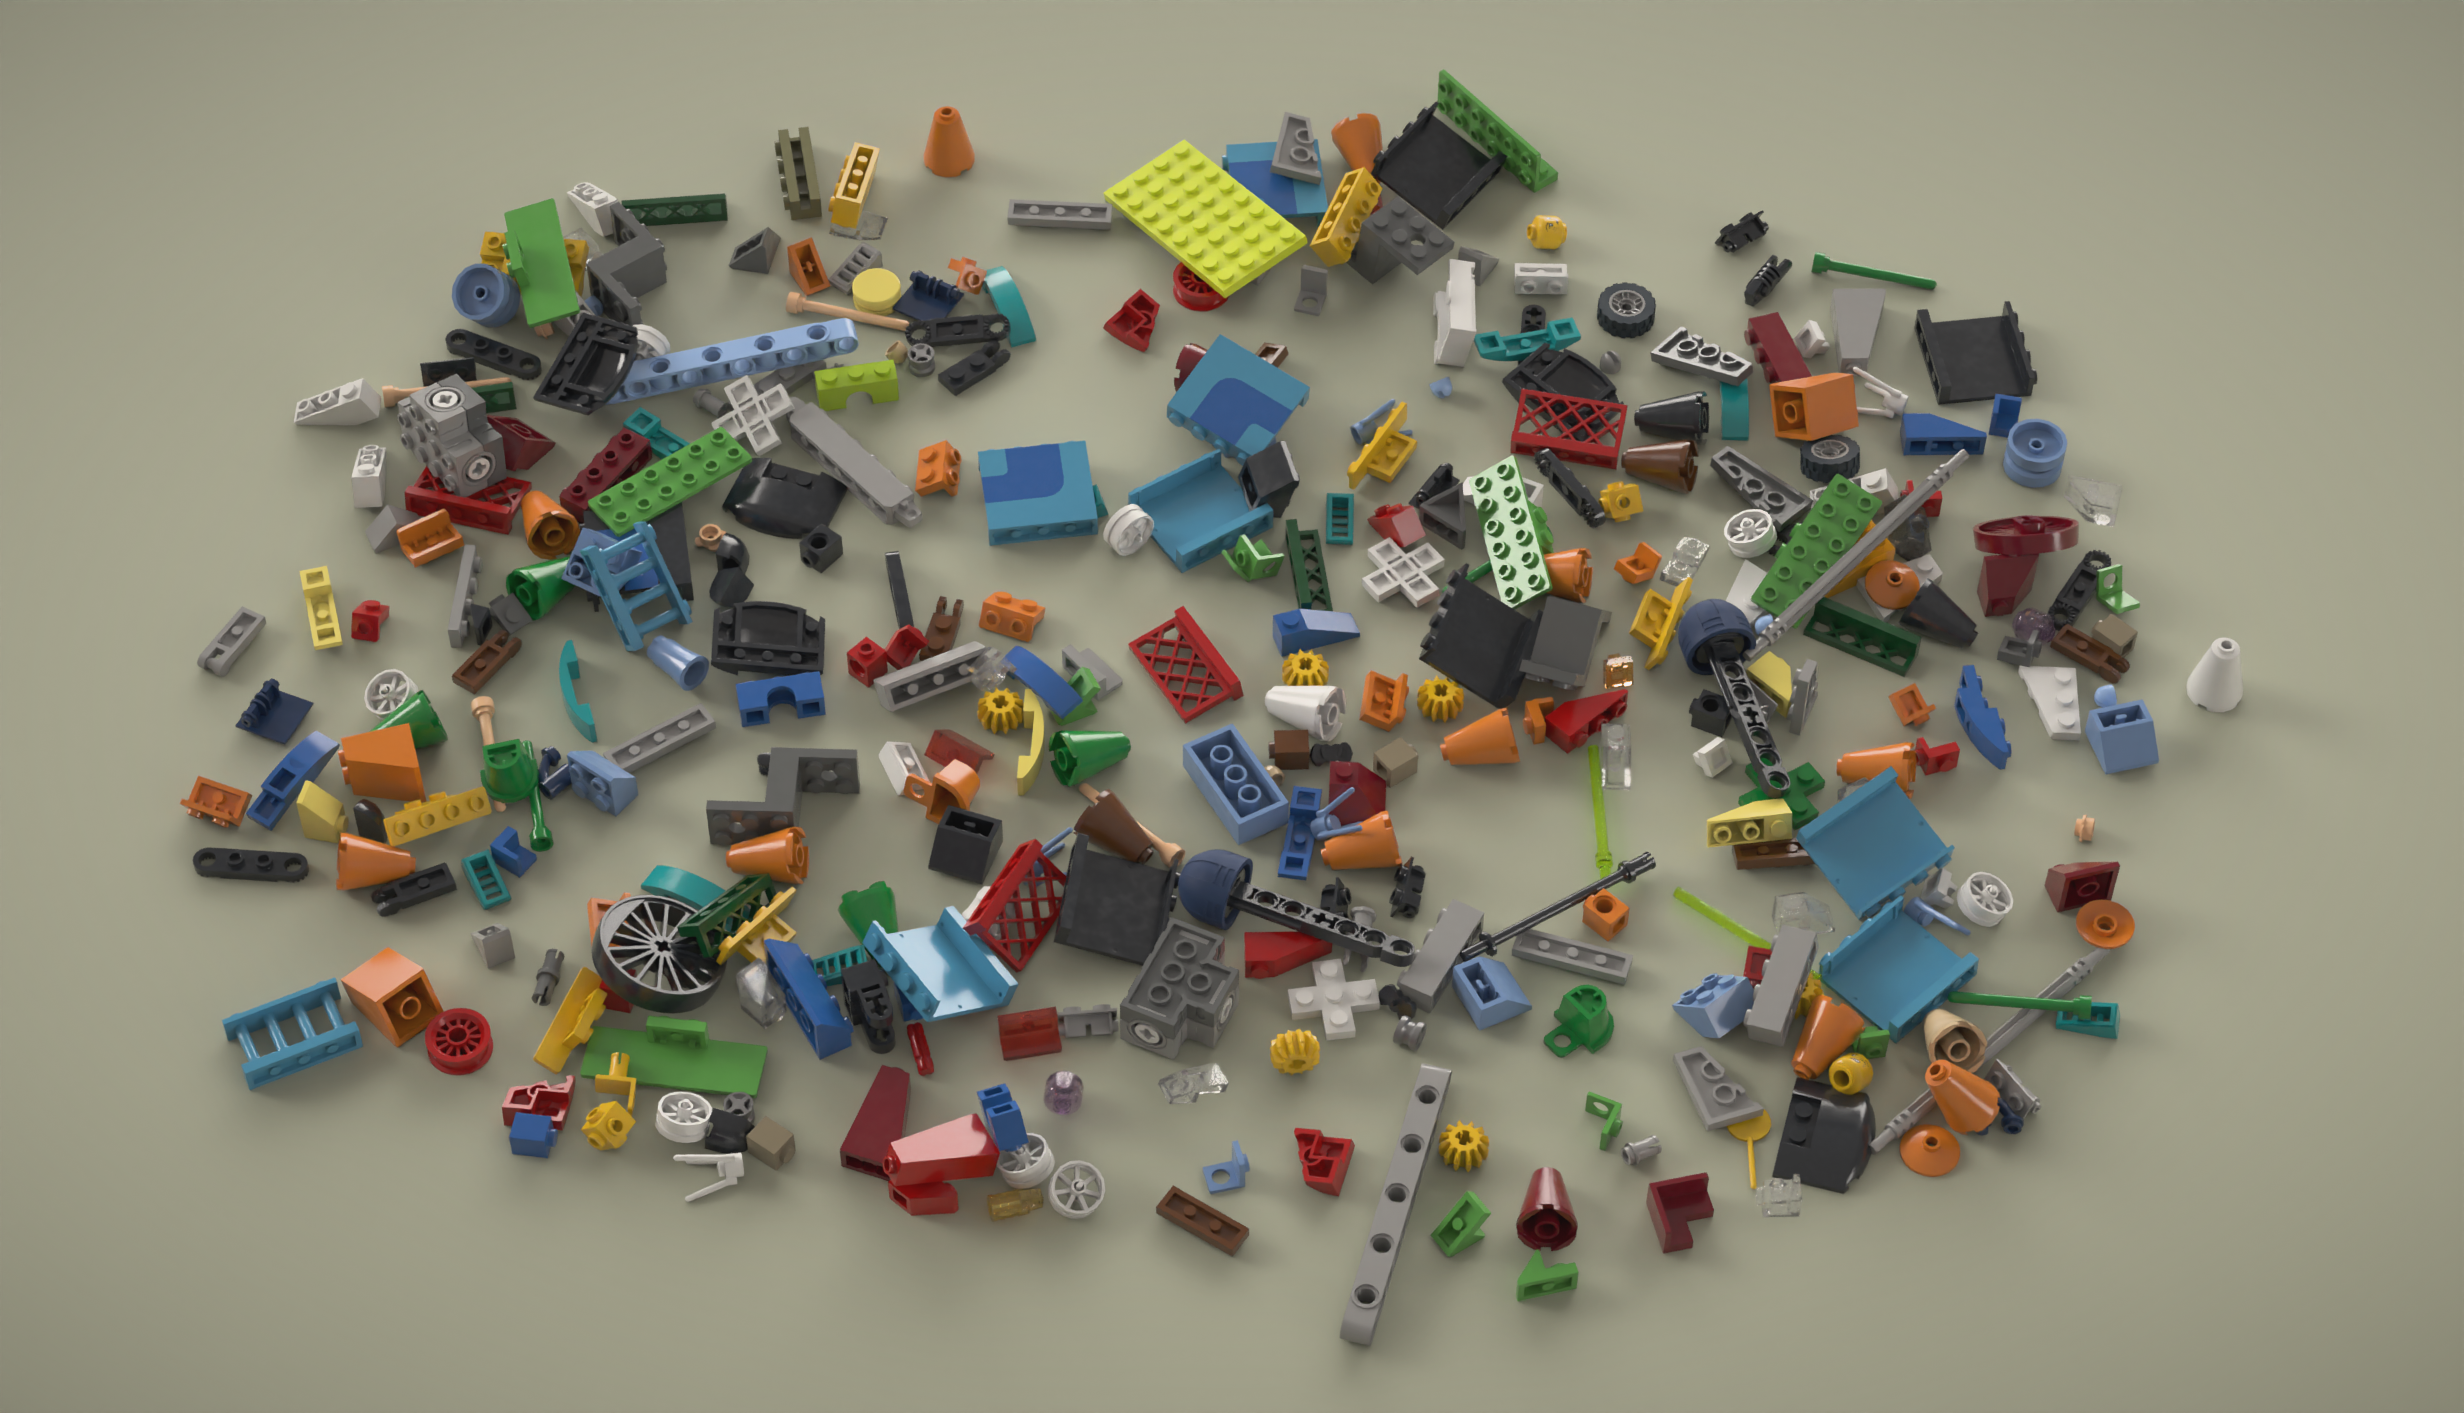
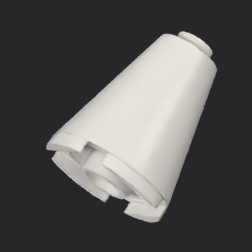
(2217, 677)
(1309, 708)

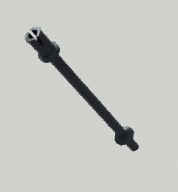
(1626, 871)

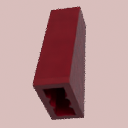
(878, 1123)

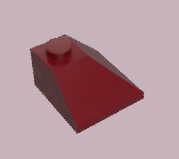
(521, 442)
(2005, 582)
(1367, 798)
(2080, 883)

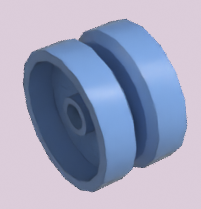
(486, 295)
(2035, 453)

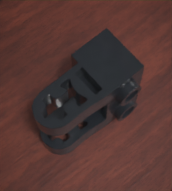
(869, 1003)

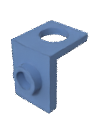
(1235, 1169)

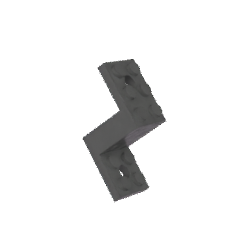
(1387, 242)
(627, 270)
(1565, 643)
(789, 776)

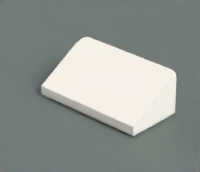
(900, 761)

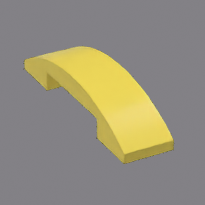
(321, 608)
(1030, 765)

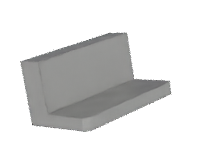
(1104, 675)

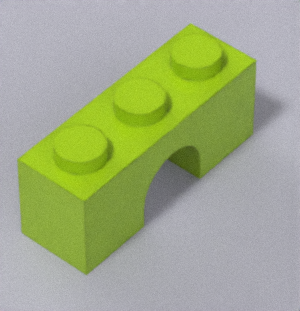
(837, 384)

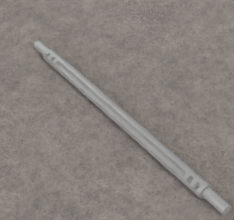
(1856, 554)
(1995, 1043)

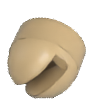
(897, 352)
(1276, 774)

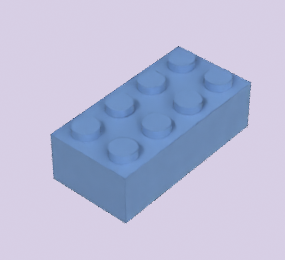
(1235, 784)

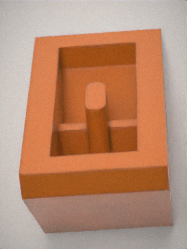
(807, 267)

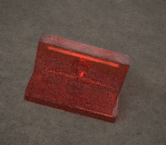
(949, 745)
(1029, 1033)

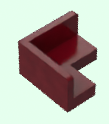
(1676, 1203)

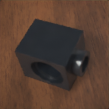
(821, 548)
(1710, 713)

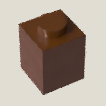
(1290, 749)

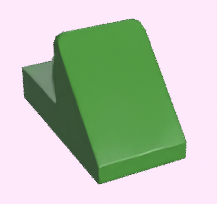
(1086, 687)
(1462, 1225)
(1542, 1281)

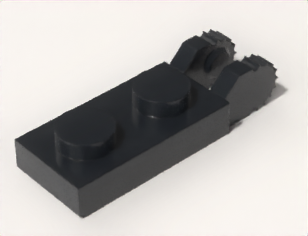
(974, 368)
(414, 889)

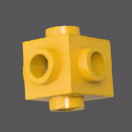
(1620, 501)
(607, 1126)

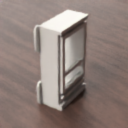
(1455, 315)

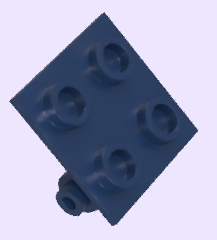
(928, 298)
(274, 713)

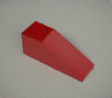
(1279, 952)

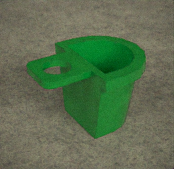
(508, 771)
(1582, 1020)

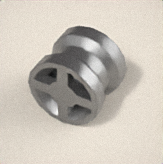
(921, 360)
(1409, 1033)
(741, 1103)

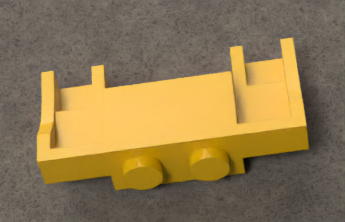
(577, 251)

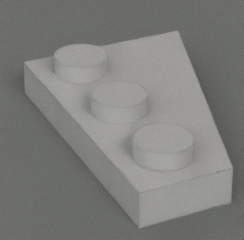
(1295, 150)
(1803, 696)
(1712, 1091)

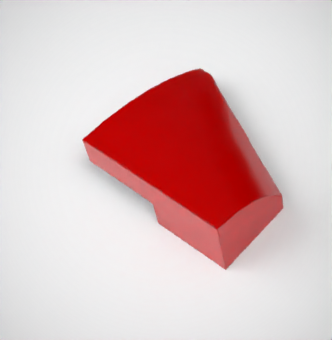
(1134, 321)
(540, 1100)
(1323, 1159)

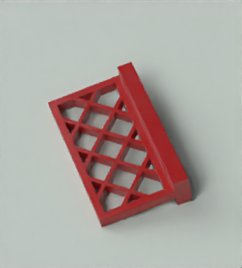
(1569, 449)
(468, 510)
(1202, 649)
(999, 895)

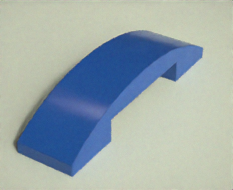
(1043, 681)
(1299, 839)

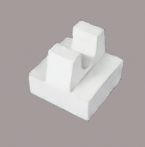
(1811, 340)
(1713, 757)
(1937, 889)

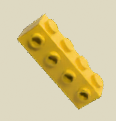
(853, 185)
(1344, 216)

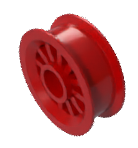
(1194, 292)
(454, 1056)

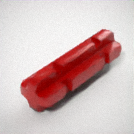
(920, 1049)

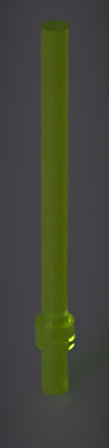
(1603, 857)
(1725, 921)

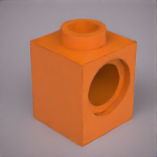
(1605, 914)

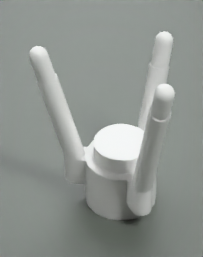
(1893, 399)
(728, 1165)

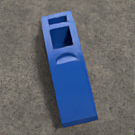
(1979, 721)
(289, 776)

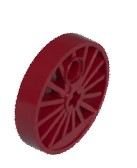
(2026, 535)

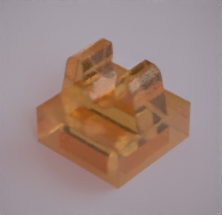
(1617, 671)

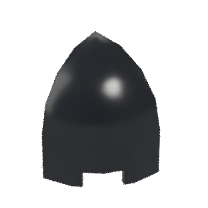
(732, 553)
(730, 587)
(370, 821)
(728, 1132)

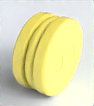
(876, 291)

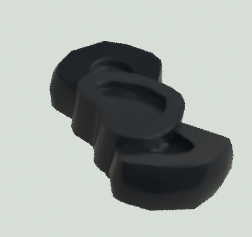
(1336, 752)
(1397, 1001)

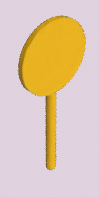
(1751, 1131)

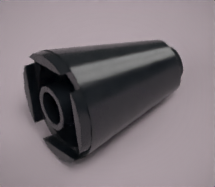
(1676, 417)
(1938, 617)

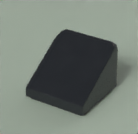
(482, 622)

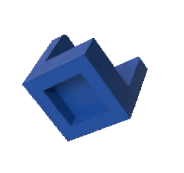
(2004, 414)
(510, 854)

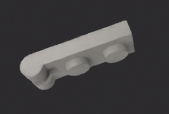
(231, 641)

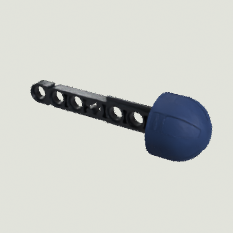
(1713, 643)
(1218, 887)

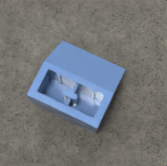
(576, 569)
(2122, 736)
(601, 781)
(1488, 991)
(1716, 1004)

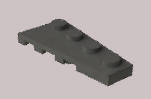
(1697, 357)
(1761, 488)

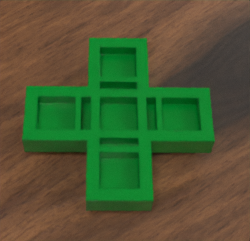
(1803, 782)

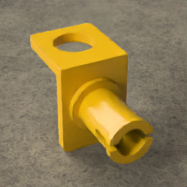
(617, 1080)

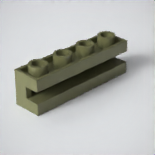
(799, 174)

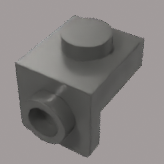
(509, 613)
(2020, 651)

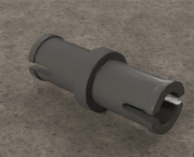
(548, 977)

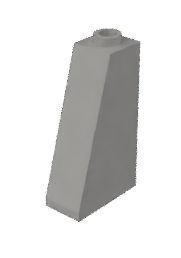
(1855, 326)

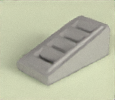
(862, 254)

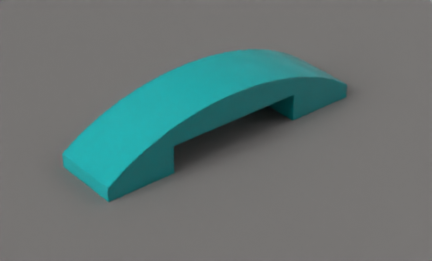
(1010, 304)
(1520, 346)
(1734, 411)
(649, 426)
(579, 714)
(685, 888)

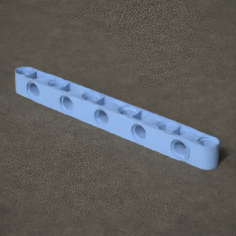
(738, 359)

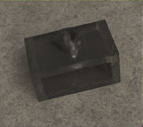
(1912, 536)

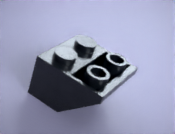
(1269, 478)
(966, 844)

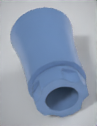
(678, 662)

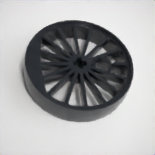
(658, 953)

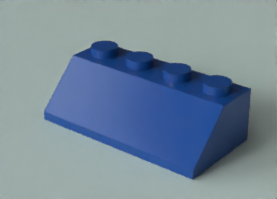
(808, 999)

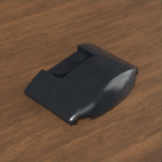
(590, 365)
(1564, 375)
(783, 499)
(767, 639)
(1825, 1136)

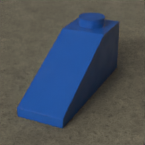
(1938, 436)
(1311, 629)

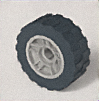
(1626, 310)
(1829, 456)

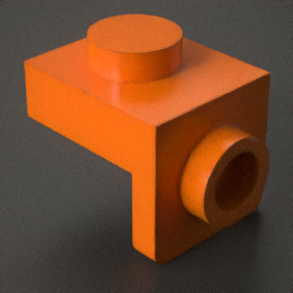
(970, 276)
(1640, 565)
(1911, 705)
(1534, 718)

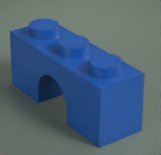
(760, 696)
(1002, 1118)

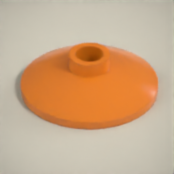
(1889, 593)
(2105, 915)
(1926, 1159)

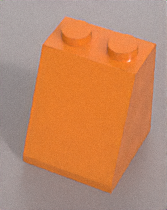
(1814, 406)
(382, 764)
(393, 995)

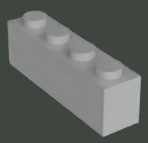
(927, 677)
(1433, 964)
(1781, 985)

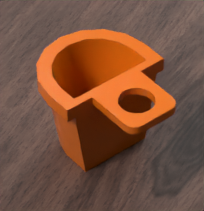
(952, 786)

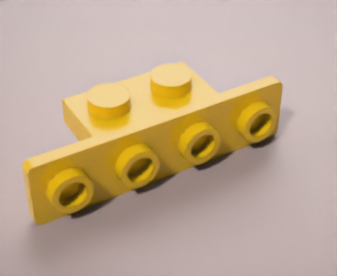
(1386, 451)
(1657, 619)
(436, 815)
(765, 925)
(572, 1021)

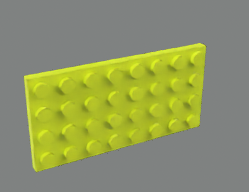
(1205, 218)

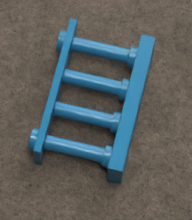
(608, 586)
(301, 1055)

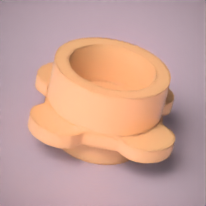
(709, 537)

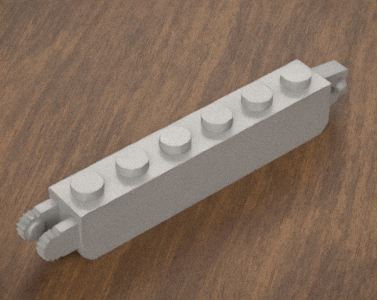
(852, 465)

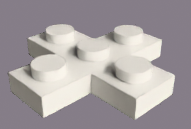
(754, 414)
(1403, 572)
(1333, 999)

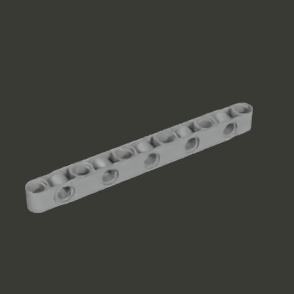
(1392, 1217)

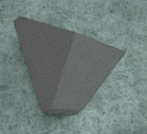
(756, 253)
(1446, 515)

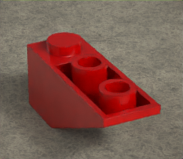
(1580, 718)

